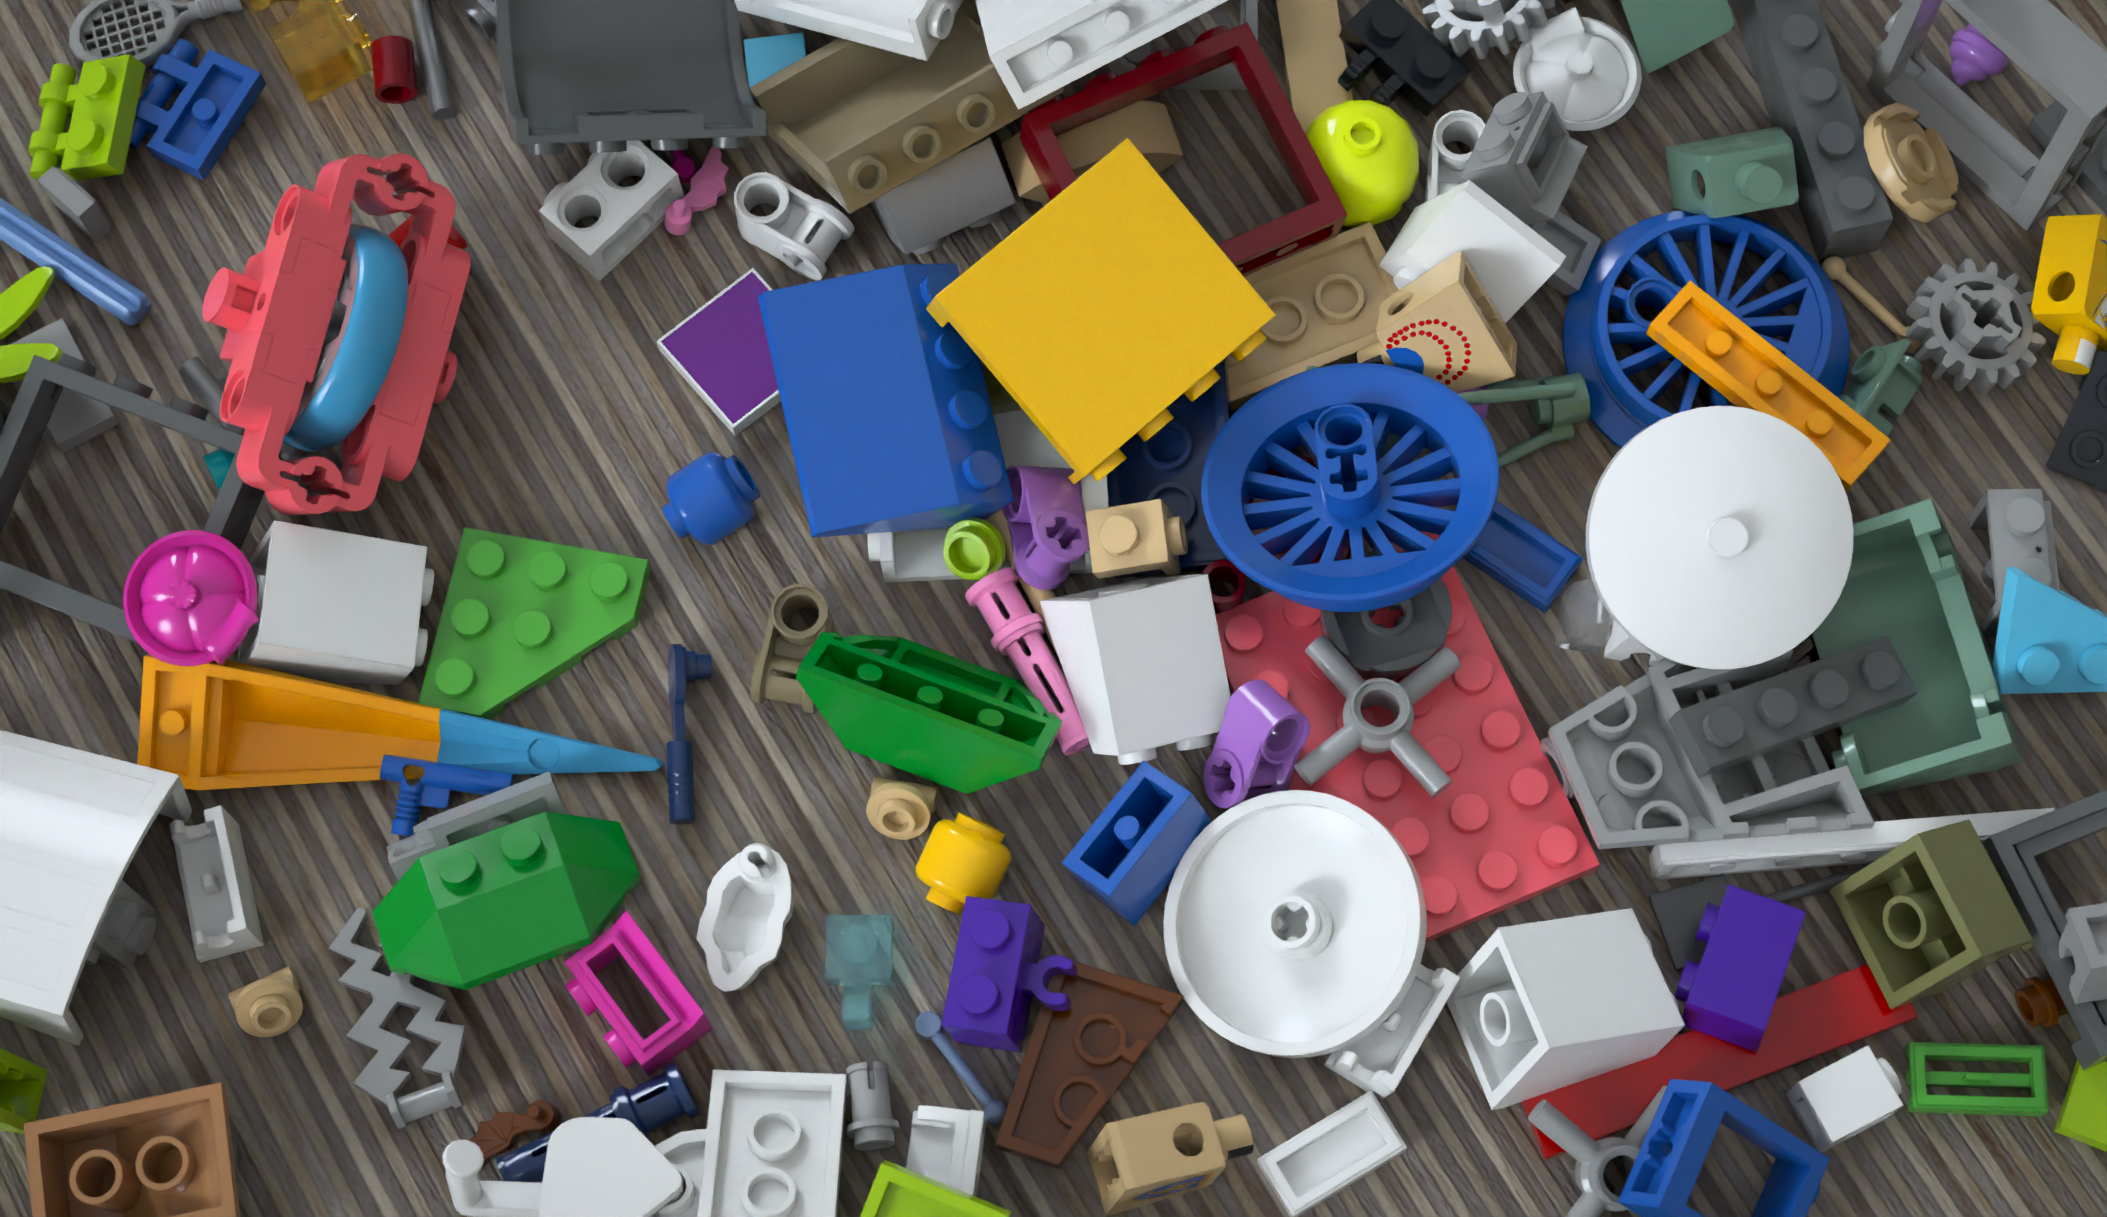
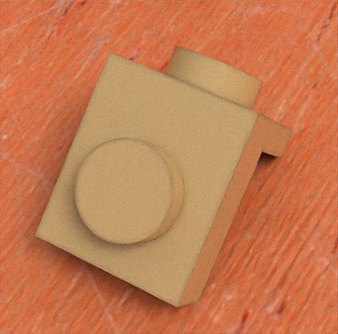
(1135, 539)

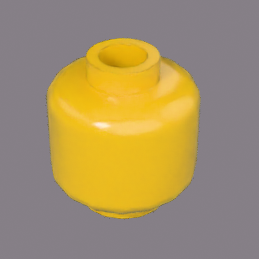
(962, 861)

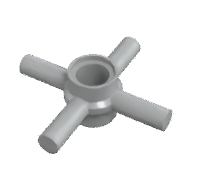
(1372, 739)
(1593, 1154)

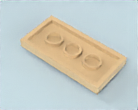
(1322, 309)

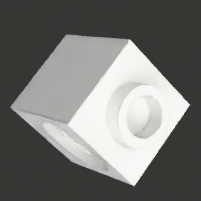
(1846, 1098)

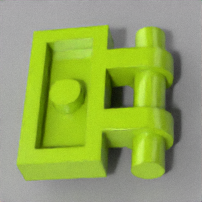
(101, 120)

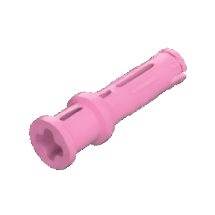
(1022, 631)

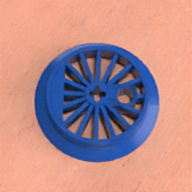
(1816, 333)
(1343, 424)

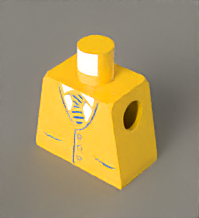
(2073, 289)

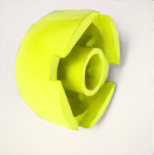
(1367, 158)

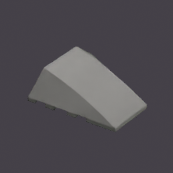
(1645, 792)

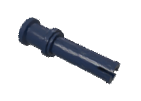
(645, 1106)

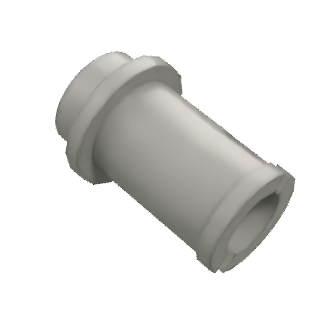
(870, 1107)

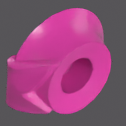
(191, 598)

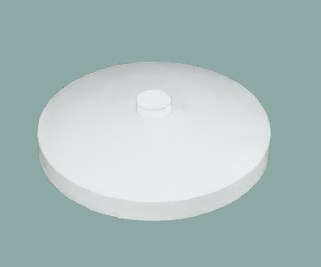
(1719, 537)
(1294, 924)

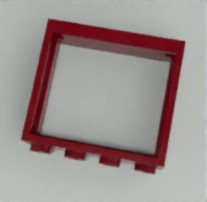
(1163, 70)

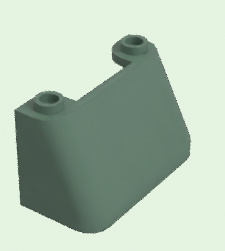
(1914, 591)

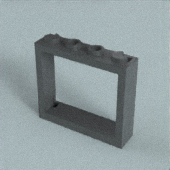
(21, 436)

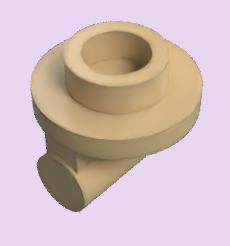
(900, 807)
(268, 1004)

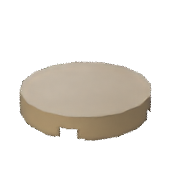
(1910, 163)

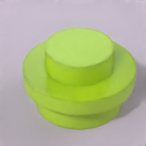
(974, 549)

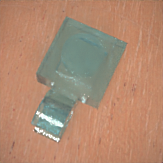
(858, 957)

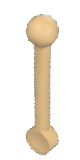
(1836, 270)

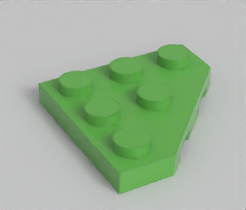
(525, 616)

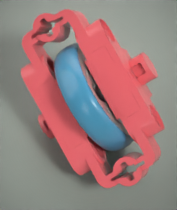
(341, 334)

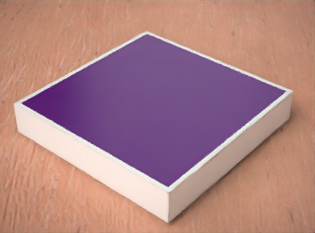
(727, 354)

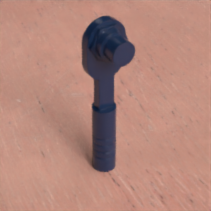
(682, 668)

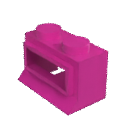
(686, 1017)

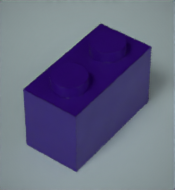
(1740, 968)

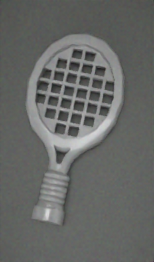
(175, 16)

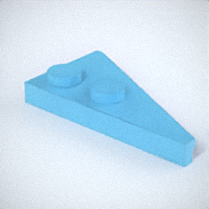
(2048, 640)

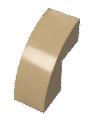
(1144, 124)

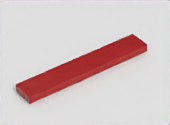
(1798, 1030)

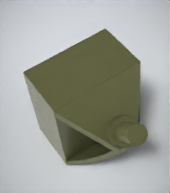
(1930, 914)

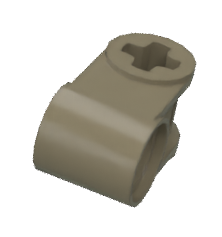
(785, 648)

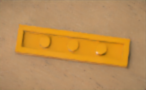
(1764, 379)

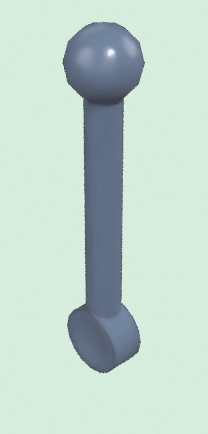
(929, 1028)

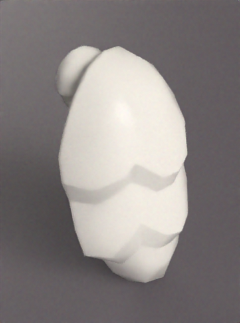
(745, 916)

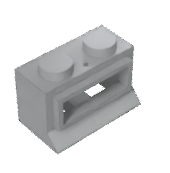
(1520, 135)
(2019, 537)

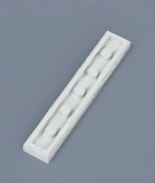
(1814, 849)

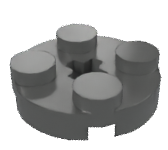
(1396, 650)

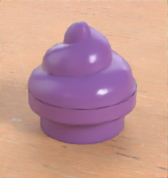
(1974, 56)

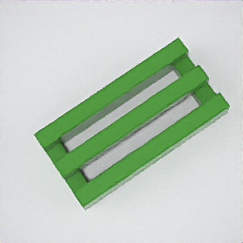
(1919, 1079)

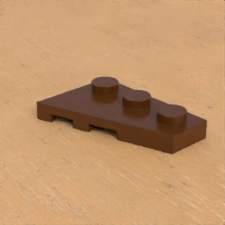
(1080, 1060)

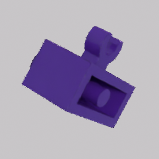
(998, 975)

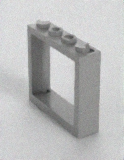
(2046, 49)

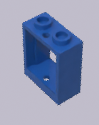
(1687, 1126)

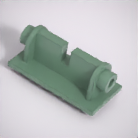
(1884, 381)

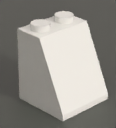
(338, 606)
(1142, 664)
(1561, 1004)

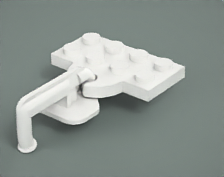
(764, 1154)

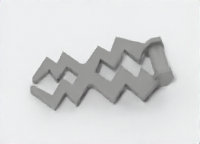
(388, 992)

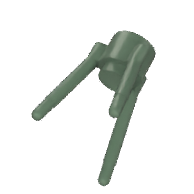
(1552, 401)

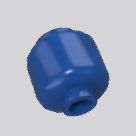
(710, 498)

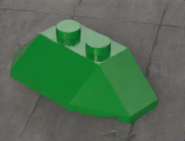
(926, 710)
(506, 899)

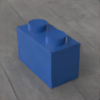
(1137, 843)

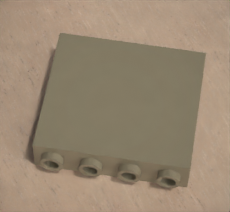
(879, 117)

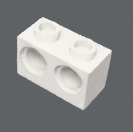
(623, 212)

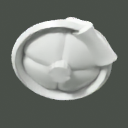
(1581, 69)

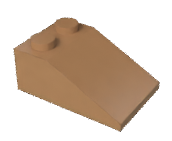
(136, 1159)

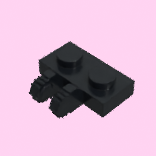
(1402, 54)

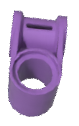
(1045, 524)
(1259, 742)

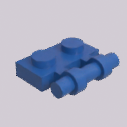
(204, 114)

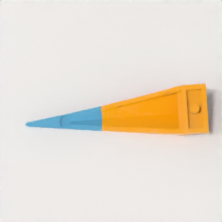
(278, 728)

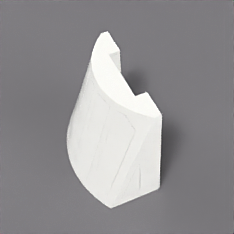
(63, 850)

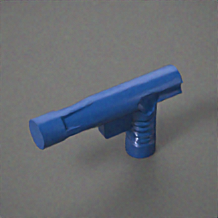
(435, 787)

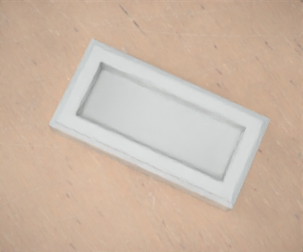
(1331, 1154)

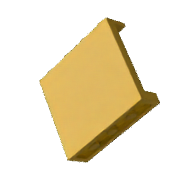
(1105, 311)

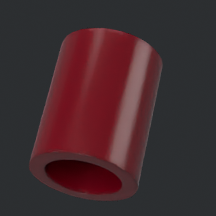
(393, 69)
(1225, 571)

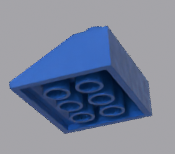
(883, 404)

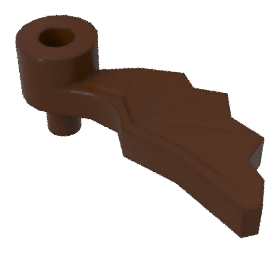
(501, 1132)

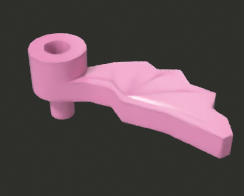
(704, 190)

